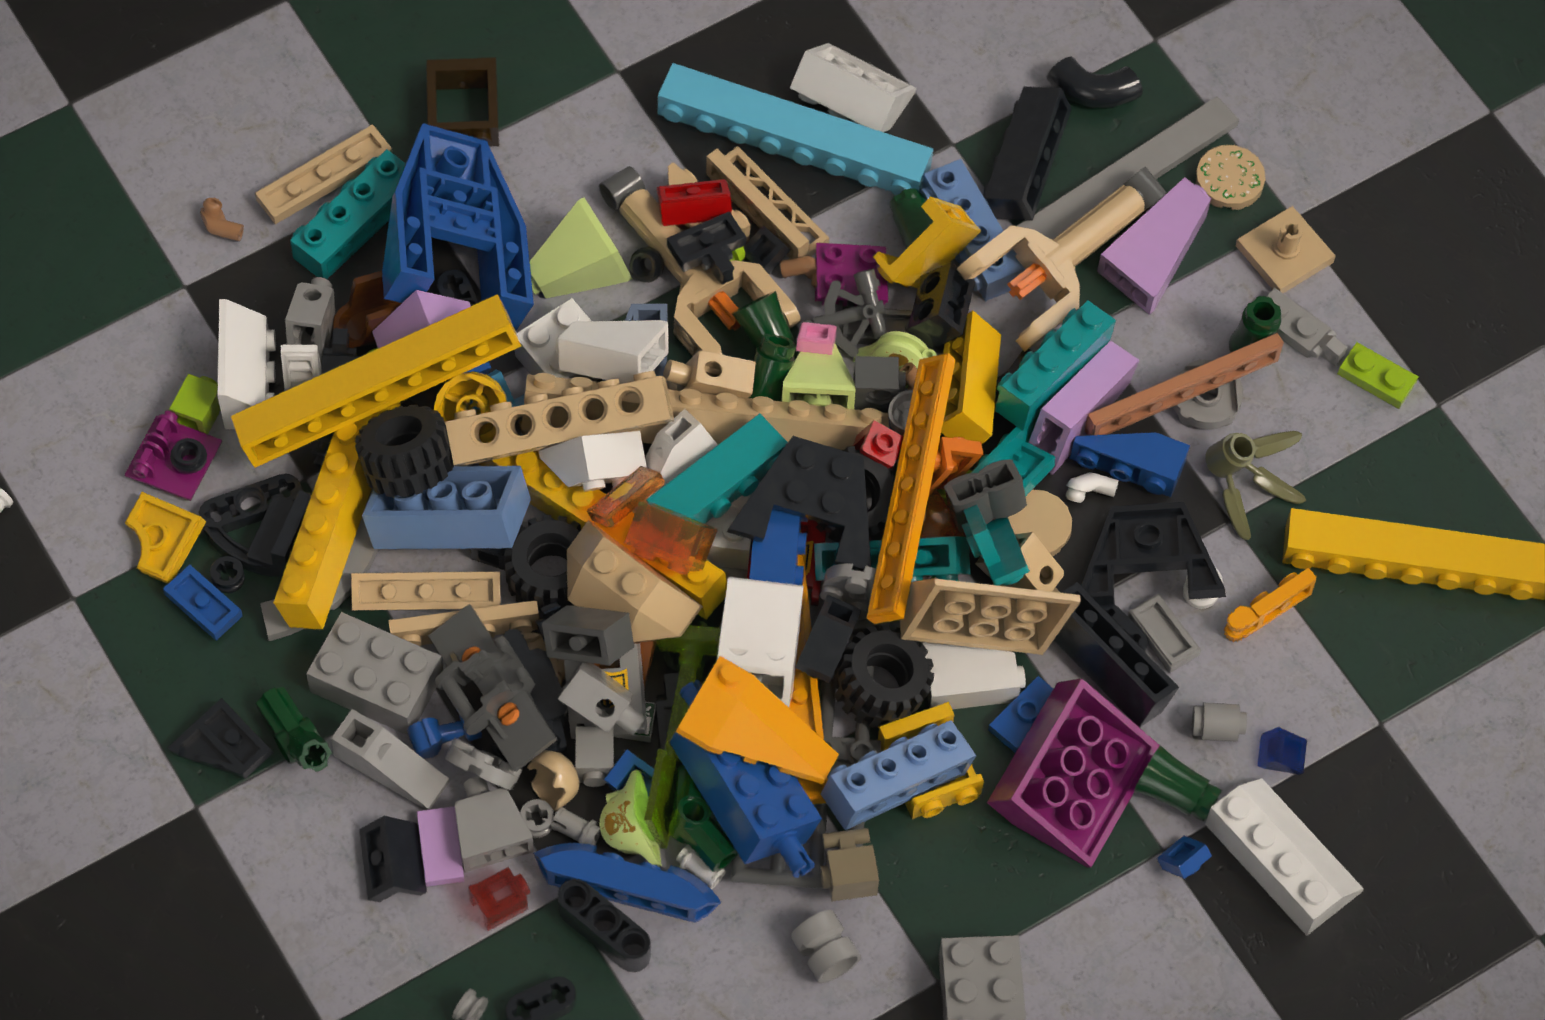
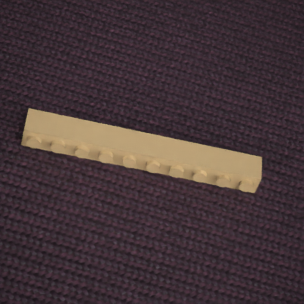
(723, 412)

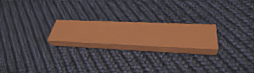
(1184, 386)

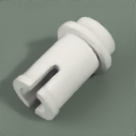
(692, 862)

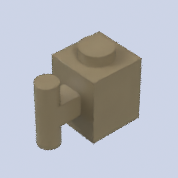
(850, 869)

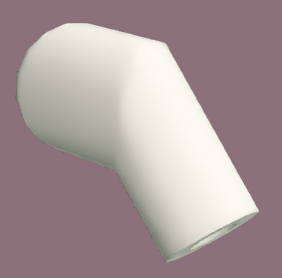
(1090, 482)

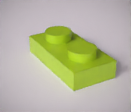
(1377, 375)

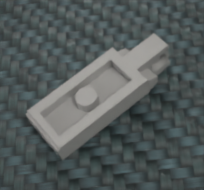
(1306, 331)

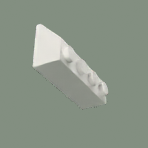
(1282, 854)

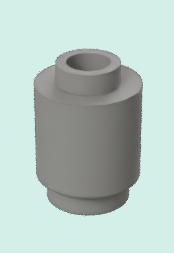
(1218, 721)

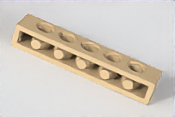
(469, 449)

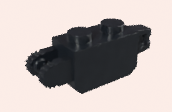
(547, 686)

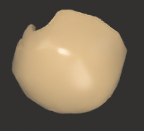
(555, 778)

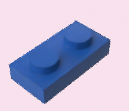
(202, 602)

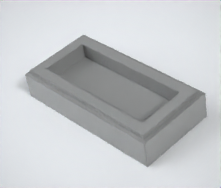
(1164, 633)

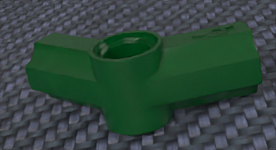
(292, 732)
(701, 831)

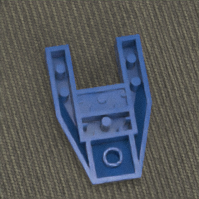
(458, 196)

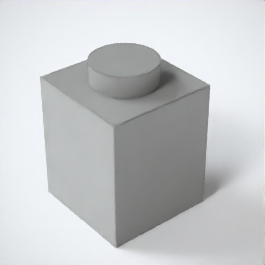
(593, 754)

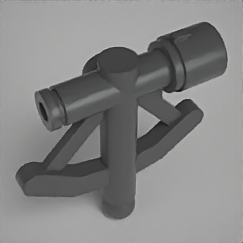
(869, 310)

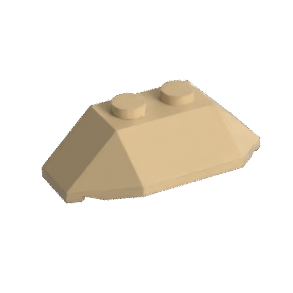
(615, 579)

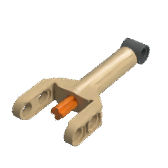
(1053, 261)
(698, 288)

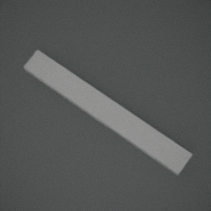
(1157, 155)

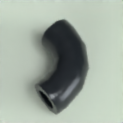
(1095, 89)

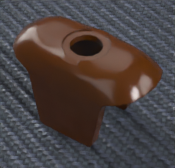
(364, 310)

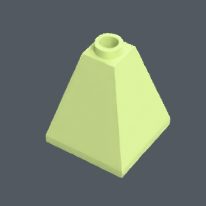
(577, 256)
(820, 380)

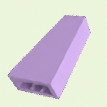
(1155, 245)
(1089, 390)

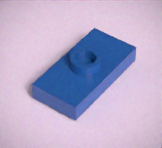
(1018, 717)

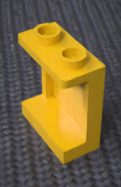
(933, 248)
(960, 791)

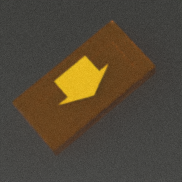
(626, 496)

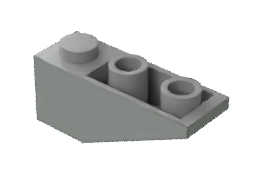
(387, 760)

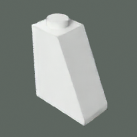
(612, 348)
(972, 676)

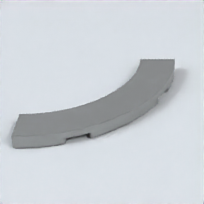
(358, 561)

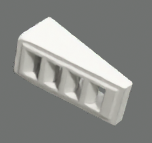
(299, 364)

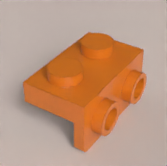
(954, 459)

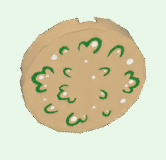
(1231, 176)

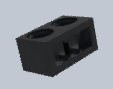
(941, 306)

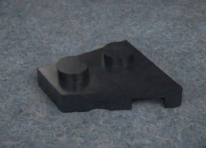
(222, 742)

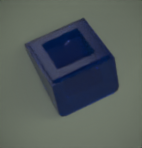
(1282, 751)

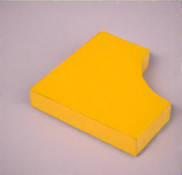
(164, 535)

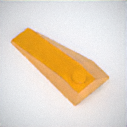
(747, 719)

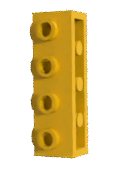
(973, 381)

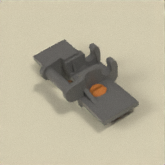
(503, 681)

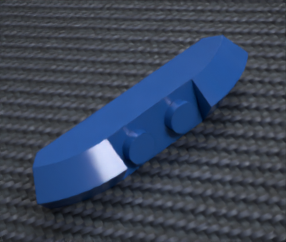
(640, 886)

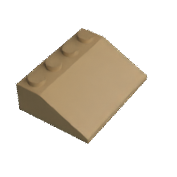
(985, 615)

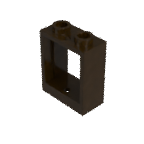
(465, 74)

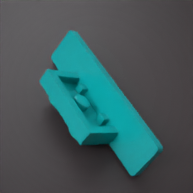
(1029, 460)
(996, 545)

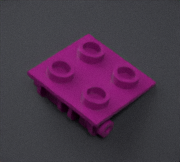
(840, 263)
(153, 462)

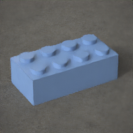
(464, 511)

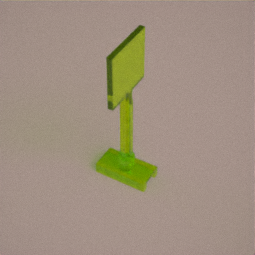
(691, 646)

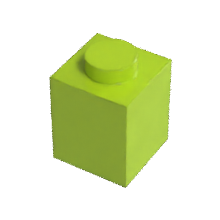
(197, 403)

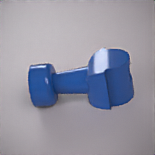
(429, 736)

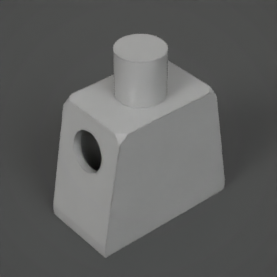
(315, 308)
(588, 687)
(489, 826)

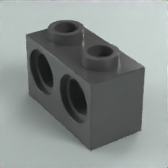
(877, 382)

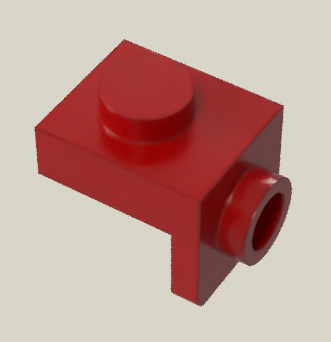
(879, 443)

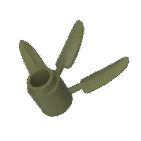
(1237, 452)

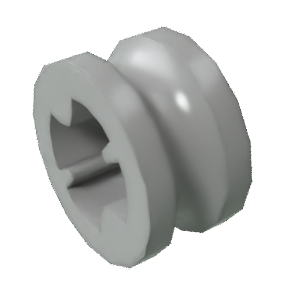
(544, 810)
(470, 1006)

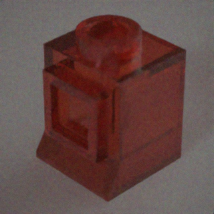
(505, 909)

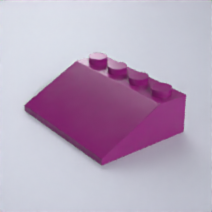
(1091, 770)

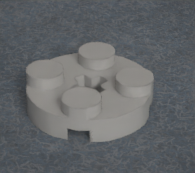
(1211, 413)
(849, 585)
(482, 763)

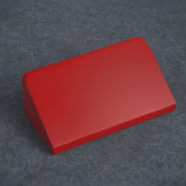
(693, 202)

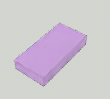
(440, 846)

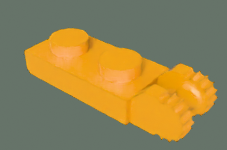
(1268, 606)

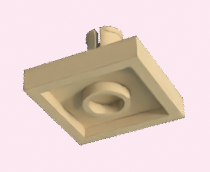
(1285, 250)

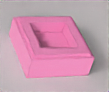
(816, 338)

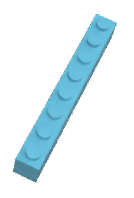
(793, 131)

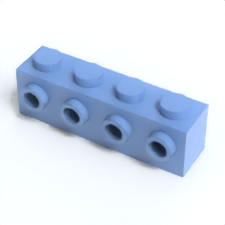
(957, 186)
(897, 774)

